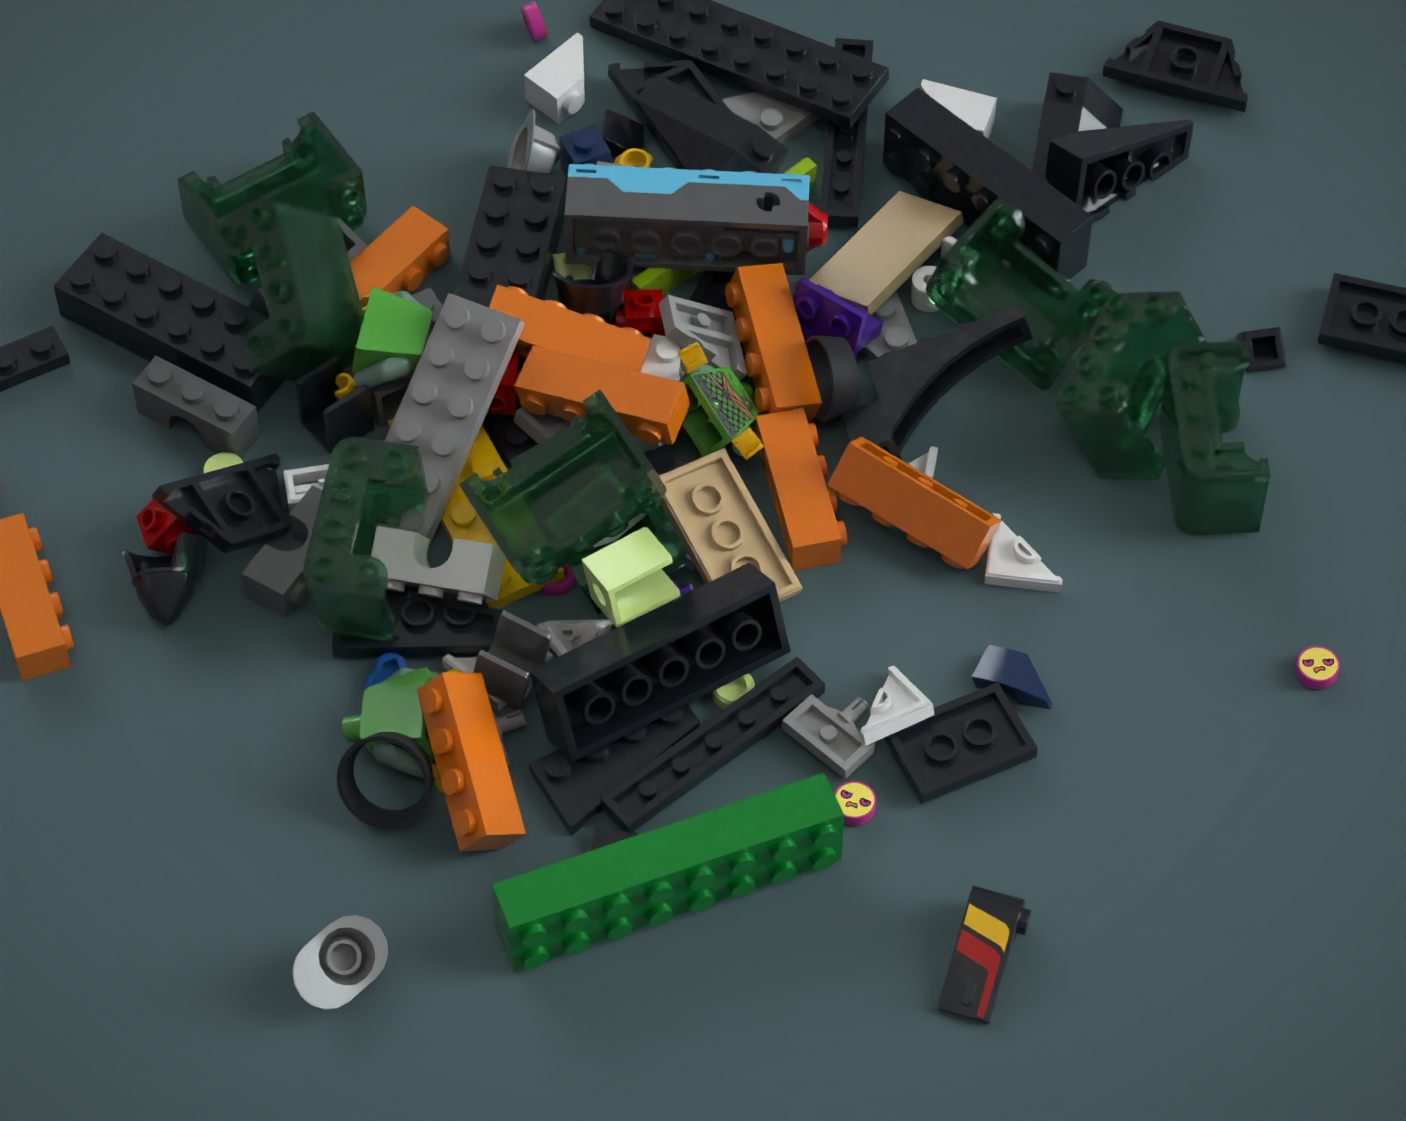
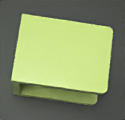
(629, 577)

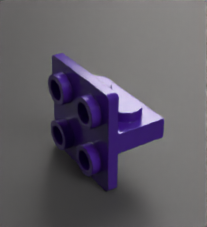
(827, 314)

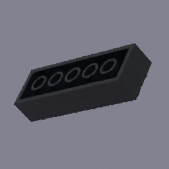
(969, 172)
(514, 235)
(163, 315)
(660, 661)

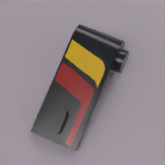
(982, 953)

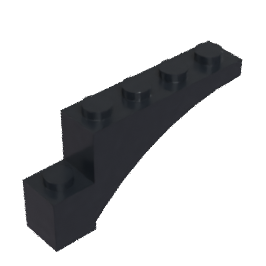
(922, 373)

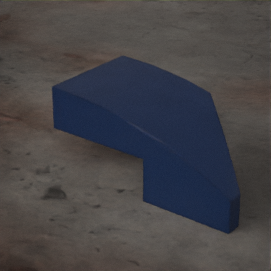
(1014, 674)

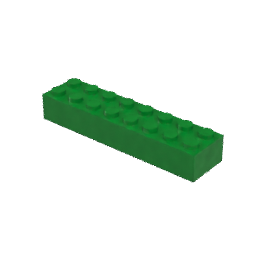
(668, 872)

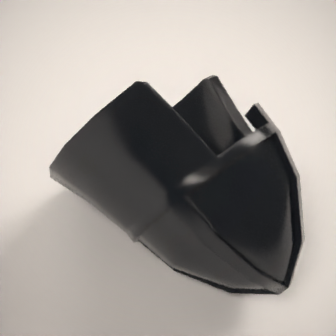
(597, 295)
(168, 582)

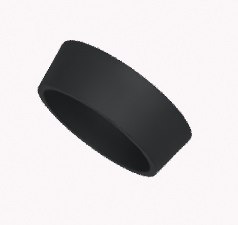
(833, 355)
(364, 809)

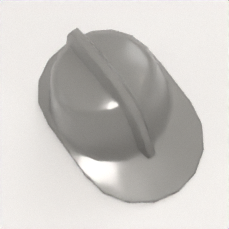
(534, 148)
(340, 962)

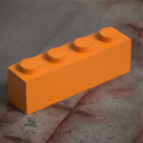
(402, 254)
(565, 331)
(772, 340)
(644, 402)
(799, 489)
(913, 503)
(27, 605)
(470, 761)

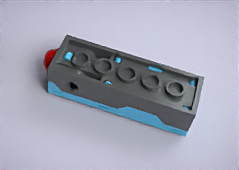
(690, 218)

